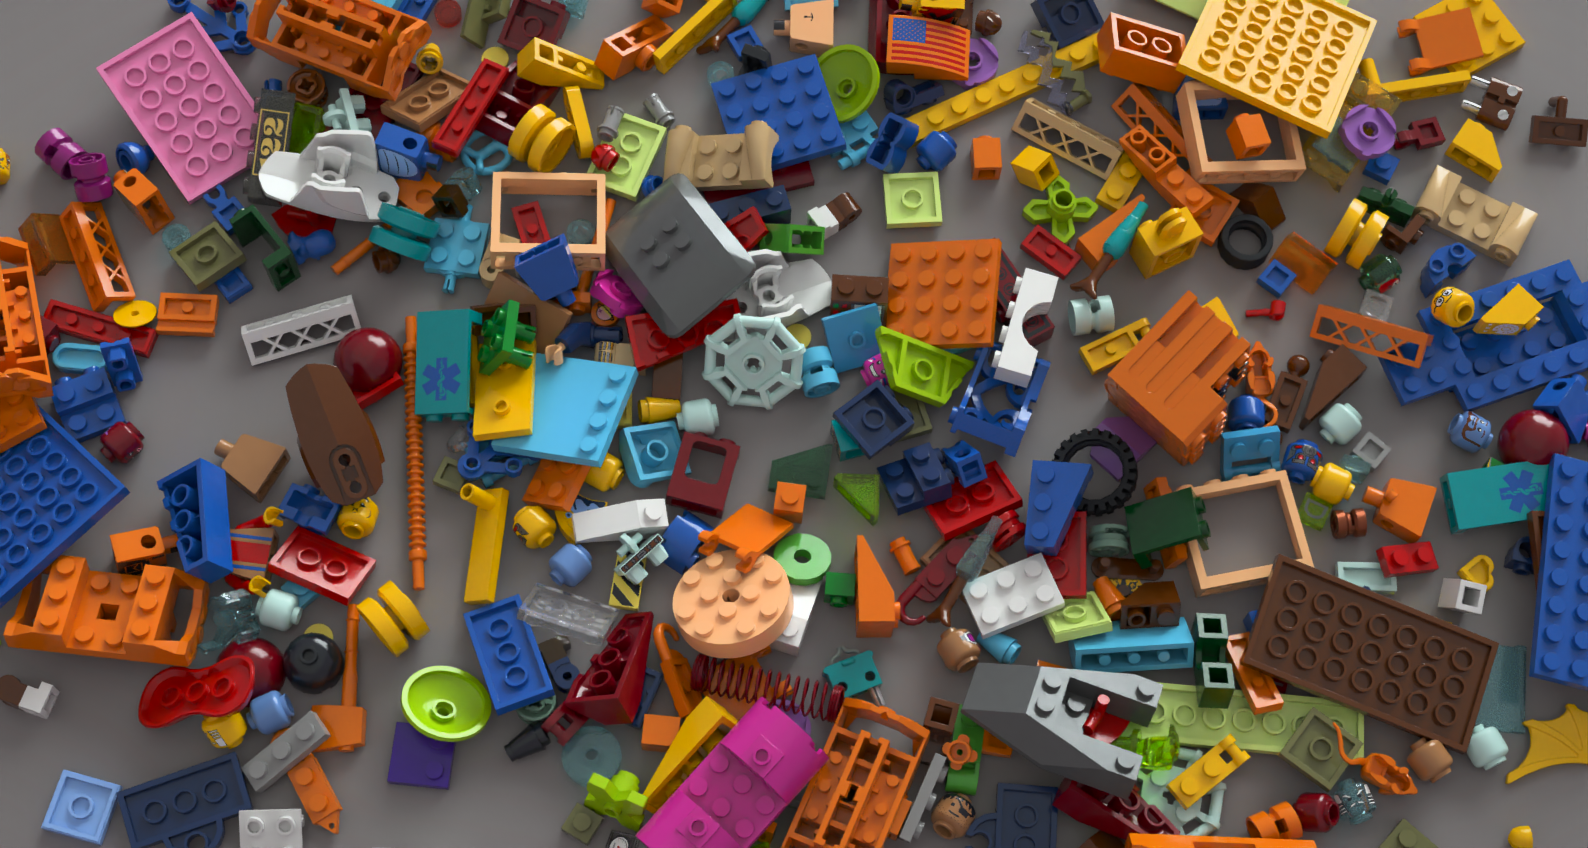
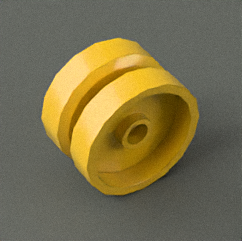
(541, 139)
(1356, 234)
(396, 615)

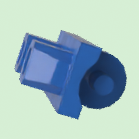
(121, 364)

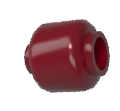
(1316, 812)

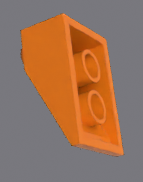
(874, 598)

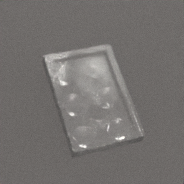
(568, 614)

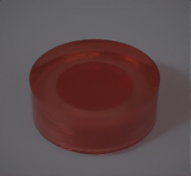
(448, 13)

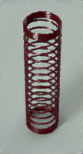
(700, 672)

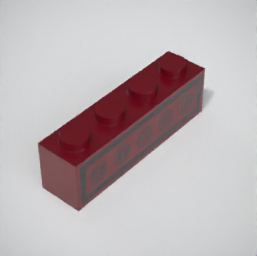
(1035, 329)

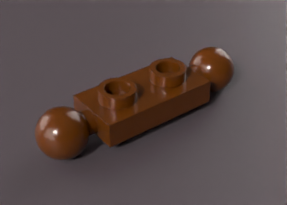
(1288, 393)

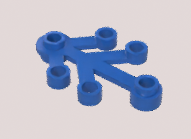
(218, 25)
(483, 460)

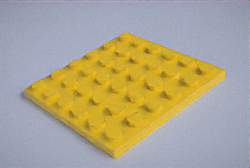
(1280, 55)

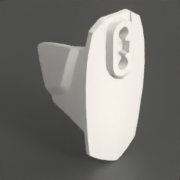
(331, 177)
(782, 290)

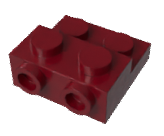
(531, 20)

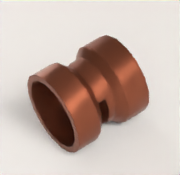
(1348, 523)

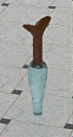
(966, 571)

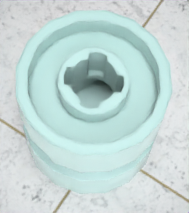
(1095, 315)

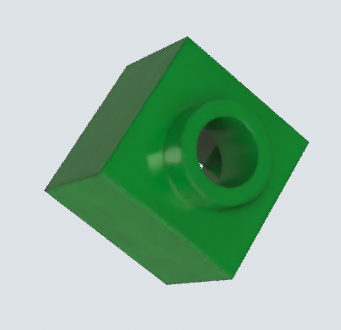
(839, 589)

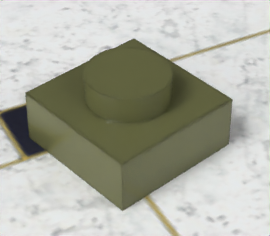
(448, 476)
(582, 824)

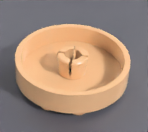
(730, 610)

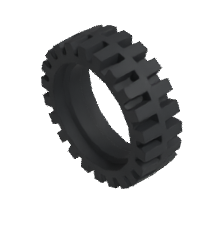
(1121, 449)

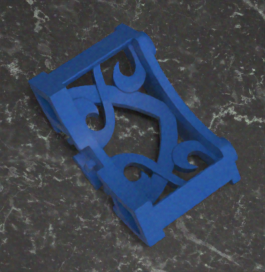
(980, 422)

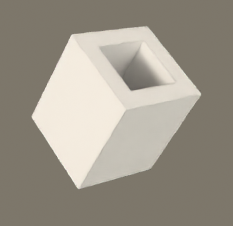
(1462, 596)

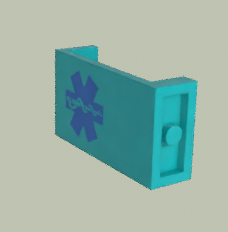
(444, 364)
(1493, 495)

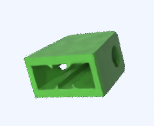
(780, 239)

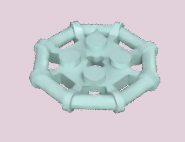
(753, 346)
(1155, 784)

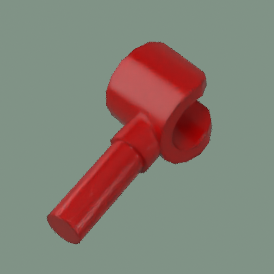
(1275, 312)

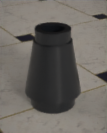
(527, 742)

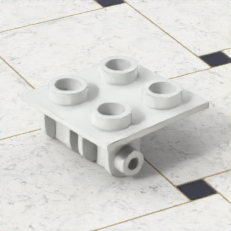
(271, 828)

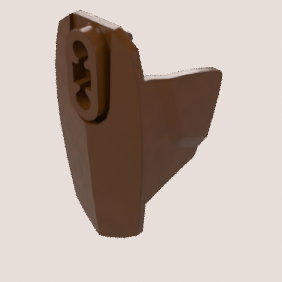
(334, 425)

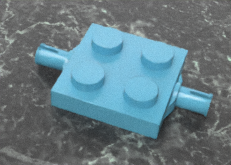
(457, 249)

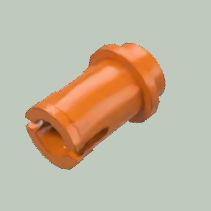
(904, 555)

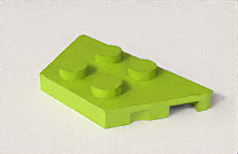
(919, 367)

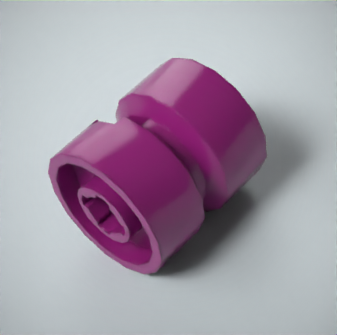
(56, 150)
(91, 178)

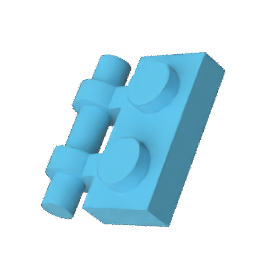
(856, 132)

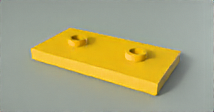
(505, 399)

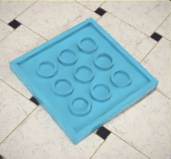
(574, 411)

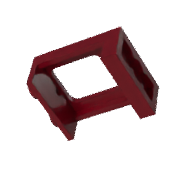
(699, 495)

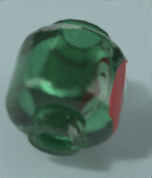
(1380, 273)

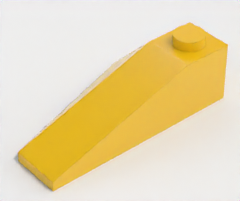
(692, 744)

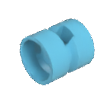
(817, 373)

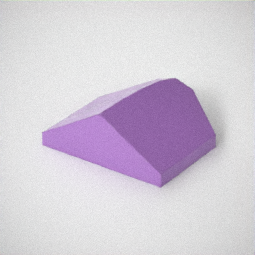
(1132, 434)

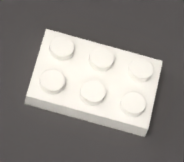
(1012, 596)

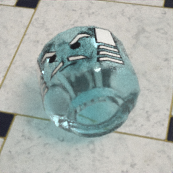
(1354, 801)

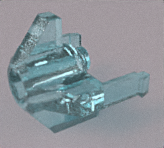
(232, 616)

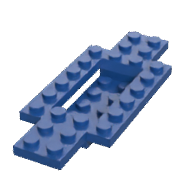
(1496, 366)

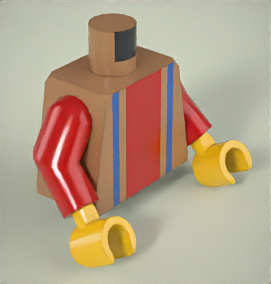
(252, 549)

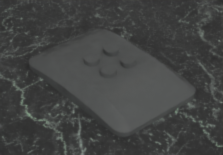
(677, 255)

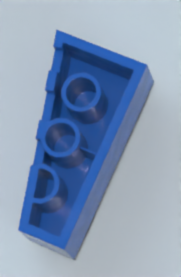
(200, 518)

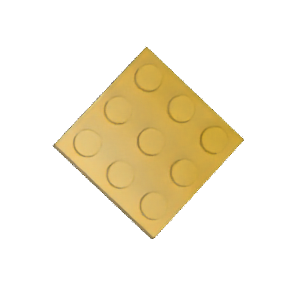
(1494, 31)

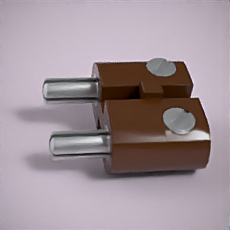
(1497, 102)

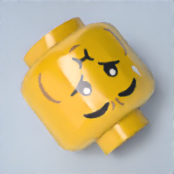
(358, 518)

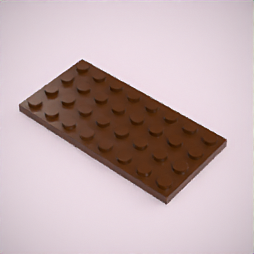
(1370, 653)

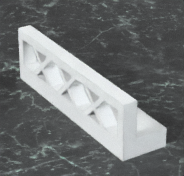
(297, 320)

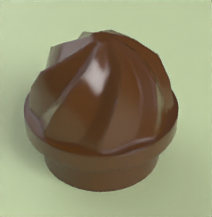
(988, 22)
(385, 260)

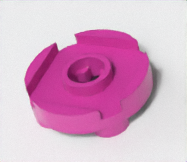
(615, 294)

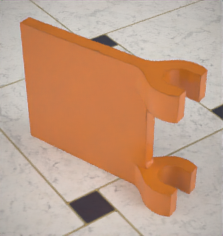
(1442, 40)
(747, 531)
(733, 706)

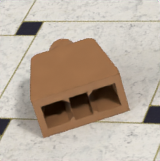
(252, 464)

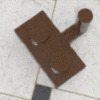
(1558, 129)

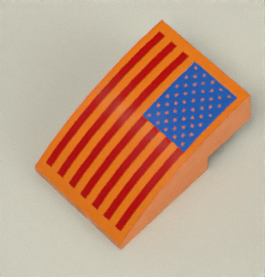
(927, 48)

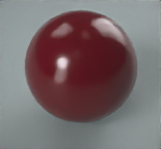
(367, 358)
(1532, 438)
(266, 660)

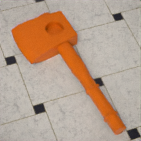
(412, 195)
(347, 721)

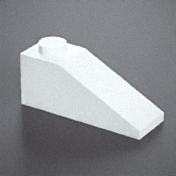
(612, 521)
(804, 602)

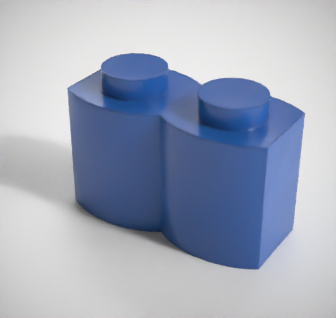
(894, 139)

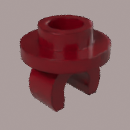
(222, 5)

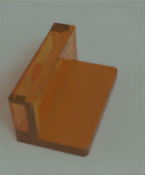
(45, 242)
(1305, 261)

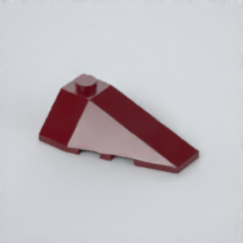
(615, 680)
(1111, 812)

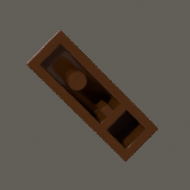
(1334, 377)

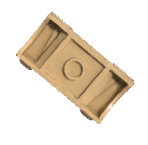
(724, 159)
(1474, 217)

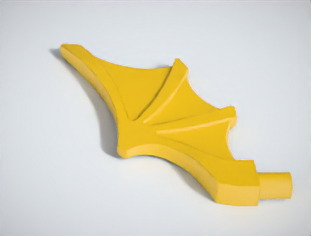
(1555, 742)

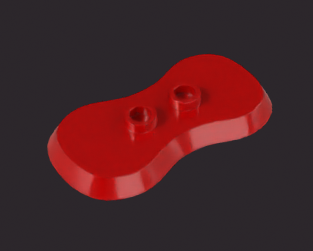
(187, 692)

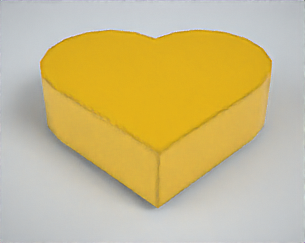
(1478, 571)

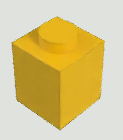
(1035, 168)

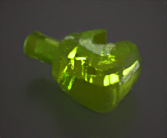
(1157, 752)

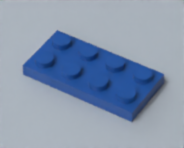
(508, 655)

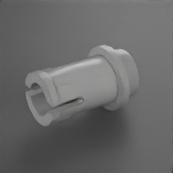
(659, 111)
(608, 129)

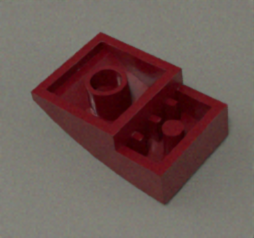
(511, 105)

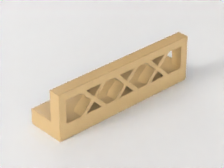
(1072, 128)

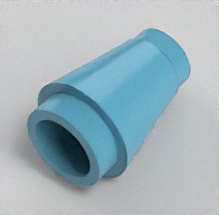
(1001, 647)

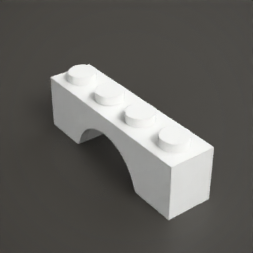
(1017, 357)

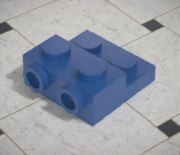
(87, 403)

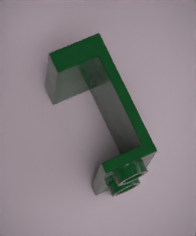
(280, 265)
(1166, 523)

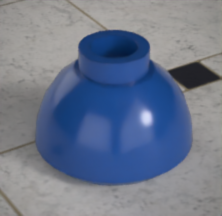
(133, 155)

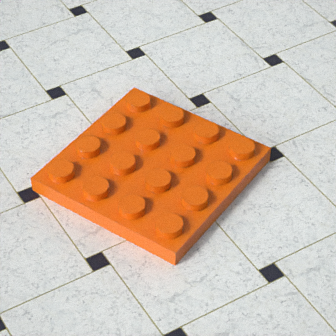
(945, 291)

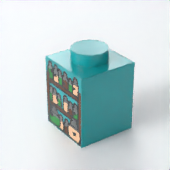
(844, 445)

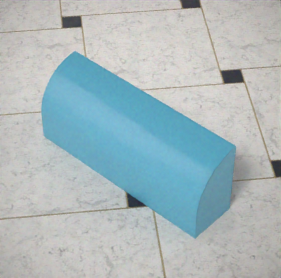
(1134, 649)

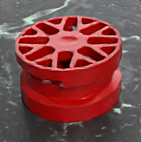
(1009, 531)

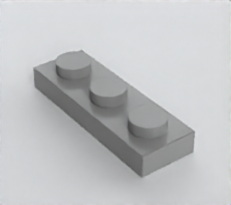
(286, 752)
(924, 798)

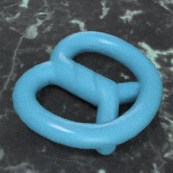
(484, 153)

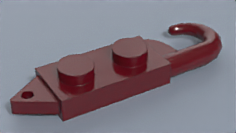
(934, 578)

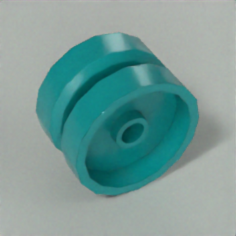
(404, 231)

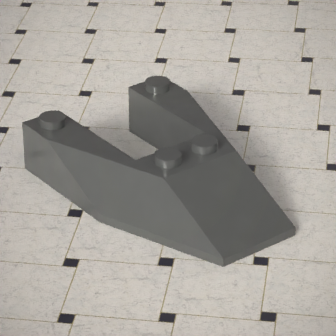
(1043, 714)

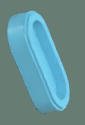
(77, 357)

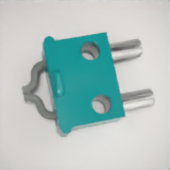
(852, 674)

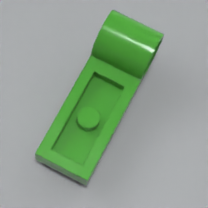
(966, 779)

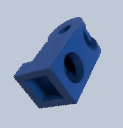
(964, 463)

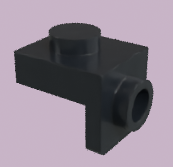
(754, 58)

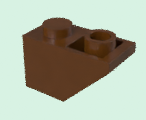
(1151, 606)

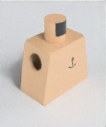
(809, 27)

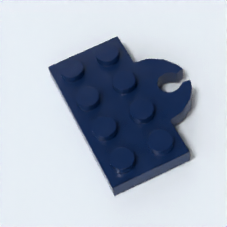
(186, 804)
(1021, 818)

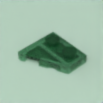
(804, 468)

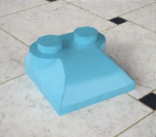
(650, 452)

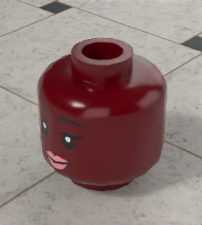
(121, 442)

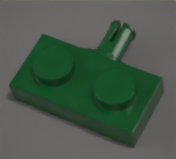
(1397, 209)

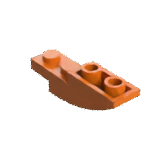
(1164, 173)

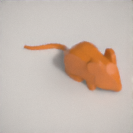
(1260, 378)
(1380, 771)

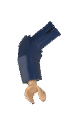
(581, 334)

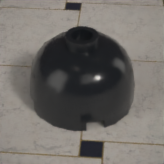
(313, 663)

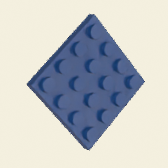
(791, 102)

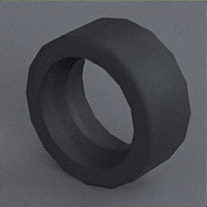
(1256, 226)

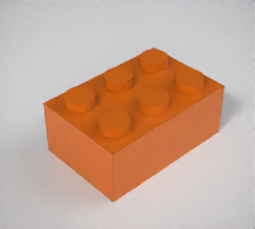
(1140, 52)

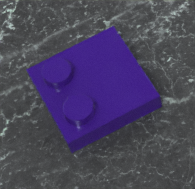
(420, 759)

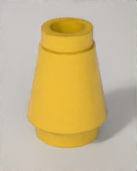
(429, 59)
(657, 409)

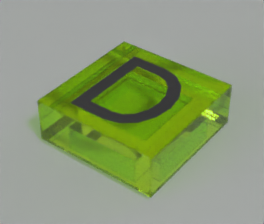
(1314, 511)

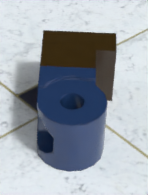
(558, 663)

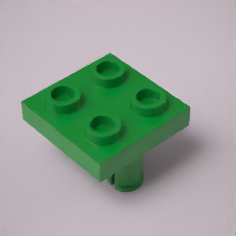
(499, 340)

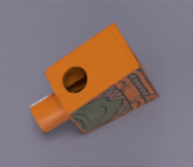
(136, 190)

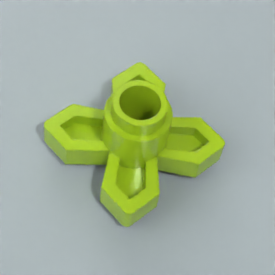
(1060, 209)
(617, 798)

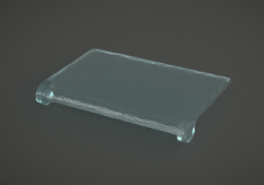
(1505, 692)

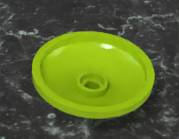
(849, 68)
(448, 693)

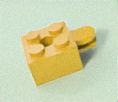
(1165, 241)

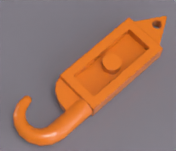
(676, 672)
(314, 791)

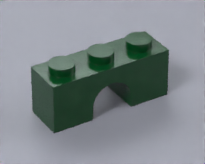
(1212, 675)

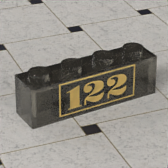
(270, 135)

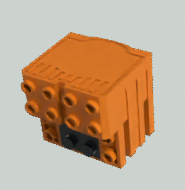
(1179, 379)

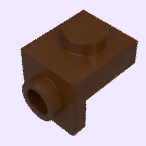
(1398, 241)

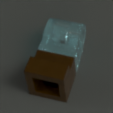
(458, 190)

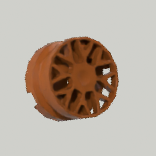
(308, 86)

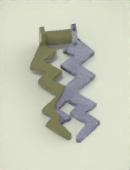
(1047, 63)

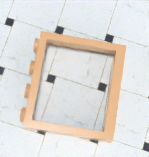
(1233, 171)
(548, 184)
(1253, 576)

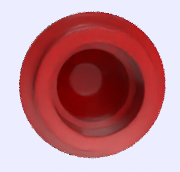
(604, 157)

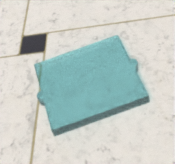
(1335, 150)

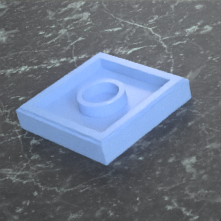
(81, 807)

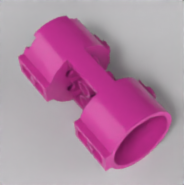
(738, 785)

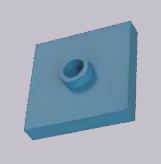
(852, 336)

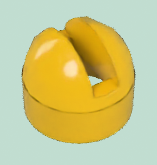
(1521, 837)

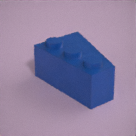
(1053, 500)

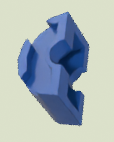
(1444, 263)
(309, 509)
(682, 541)

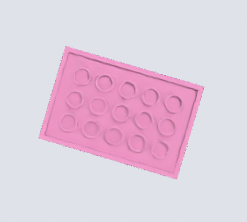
(185, 105)

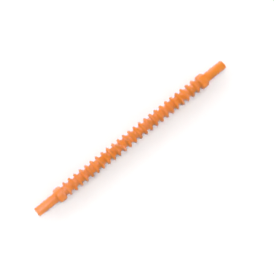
(417, 554)

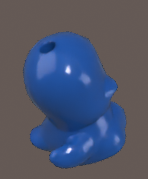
(312, 246)

